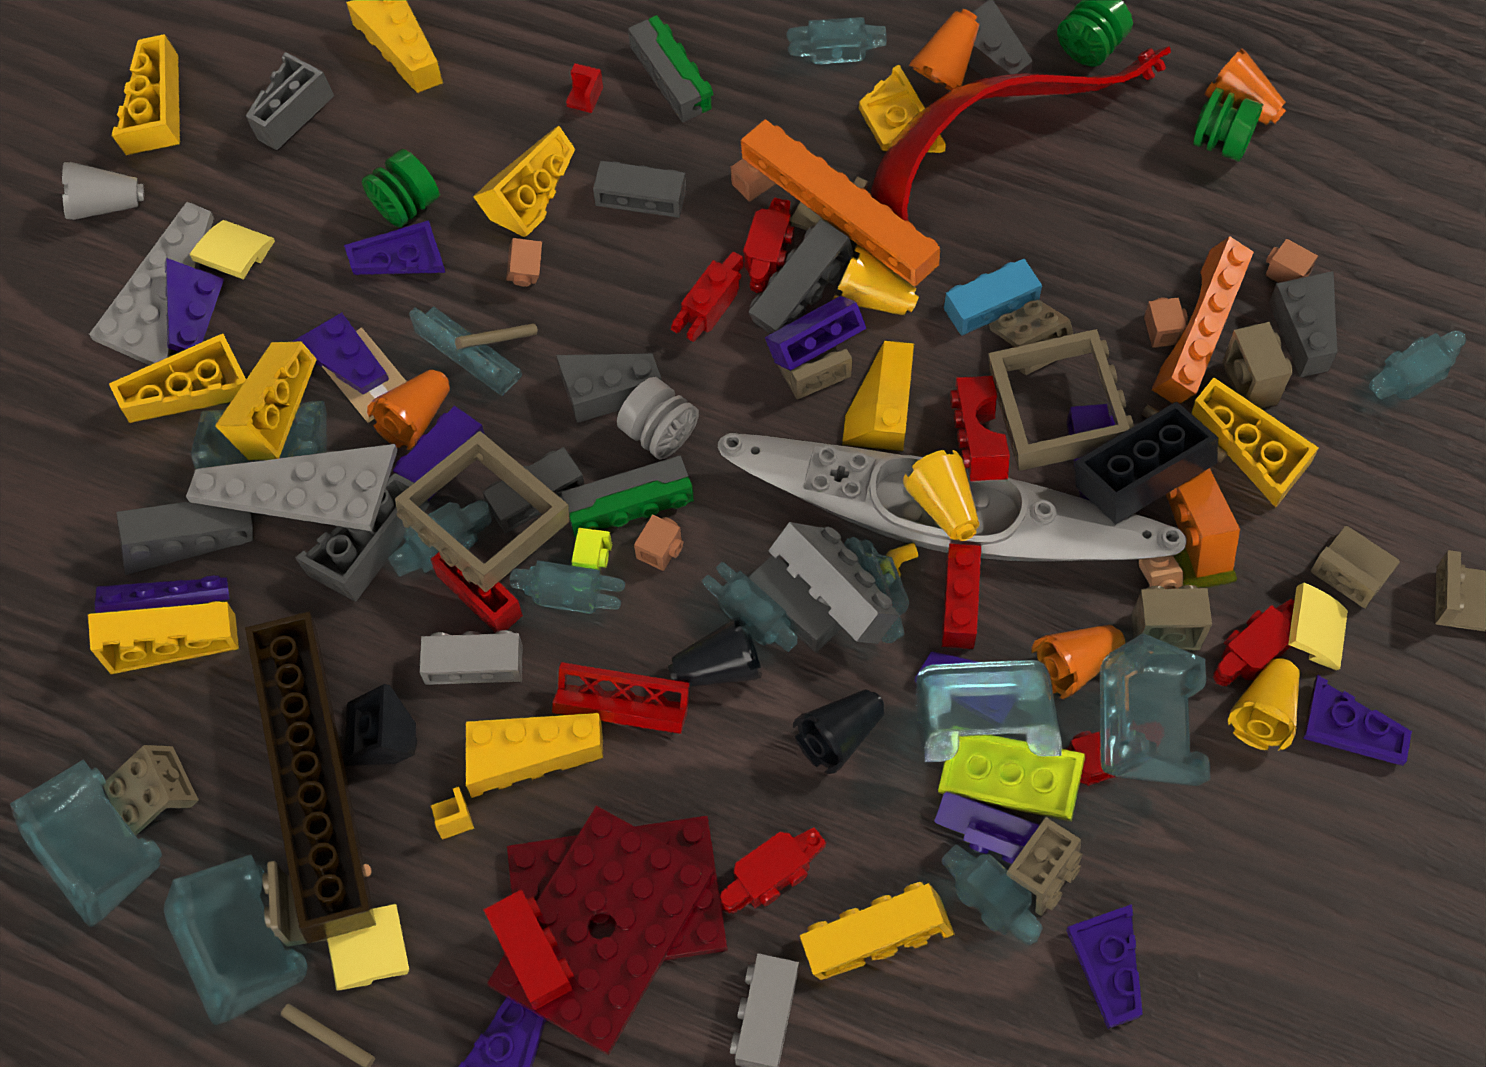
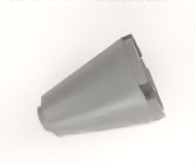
(97, 191)

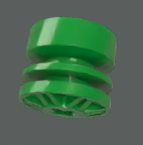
(1094, 30)
(1227, 124)
(400, 188)

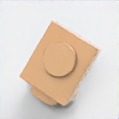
(1162, 572)

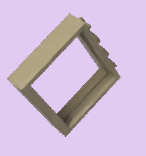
(1070, 446)
(481, 448)

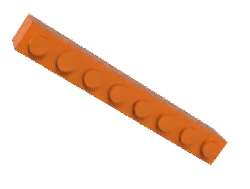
(841, 202)

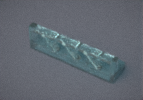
(478, 360)

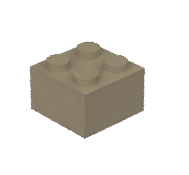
(1257, 365)
(1173, 615)

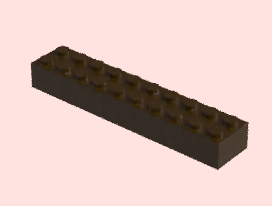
(309, 779)

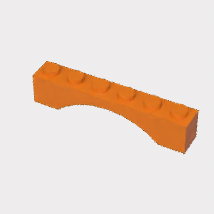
(1189, 359)

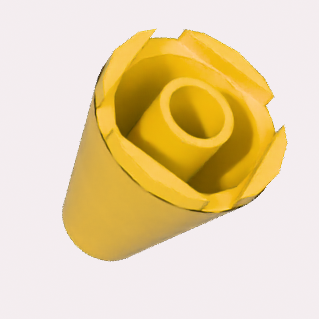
(876, 285)
(944, 493)
(1268, 707)

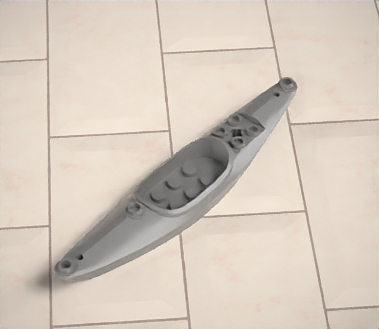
(1014, 516)

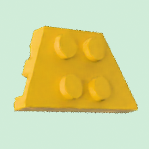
(892, 108)

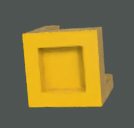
(452, 815)

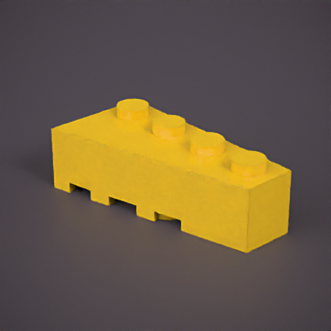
(399, 38)
(152, 99)
(182, 382)
(268, 401)
(1254, 440)
(161, 635)
(528, 748)
(876, 930)

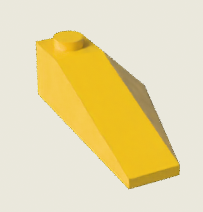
(523, 189)
(881, 404)

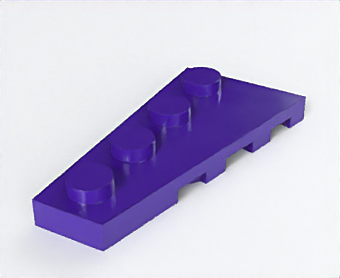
(160, 594)

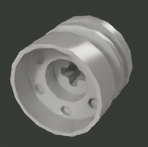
(657, 418)

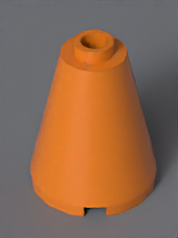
(948, 51)
(1247, 81)
(409, 408)
(1076, 655)

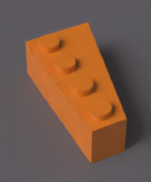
(1206, 523)

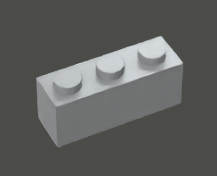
(471, 658)
(765, 1012)

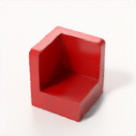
(586, 88)

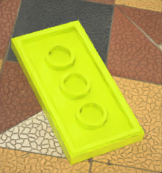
(1013, 777)

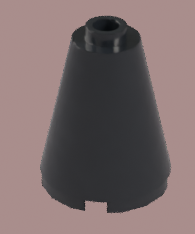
(718, 657)
(838, 728)

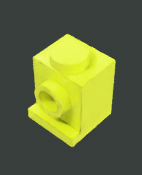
(591, 549)

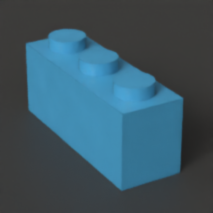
(991, 296)

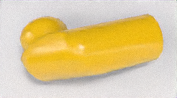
(903, 554)

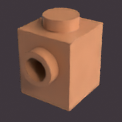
(749, 180)
(524, 261)
(1290, 262)
(1165, 321)
(659, 542)

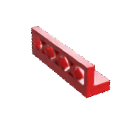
(622, 704)

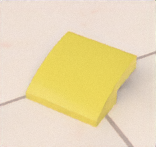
(231, 248)
(1318, 626)
(369, 952)

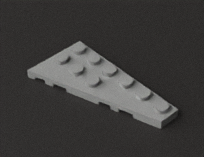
(137, 316)
(318, 488)

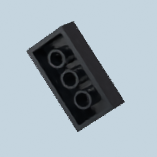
(1146, 462)

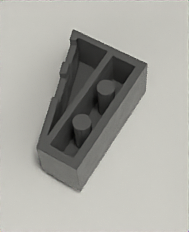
(996, 45)
(289, 101)
(1307, 321)
(603, 381)

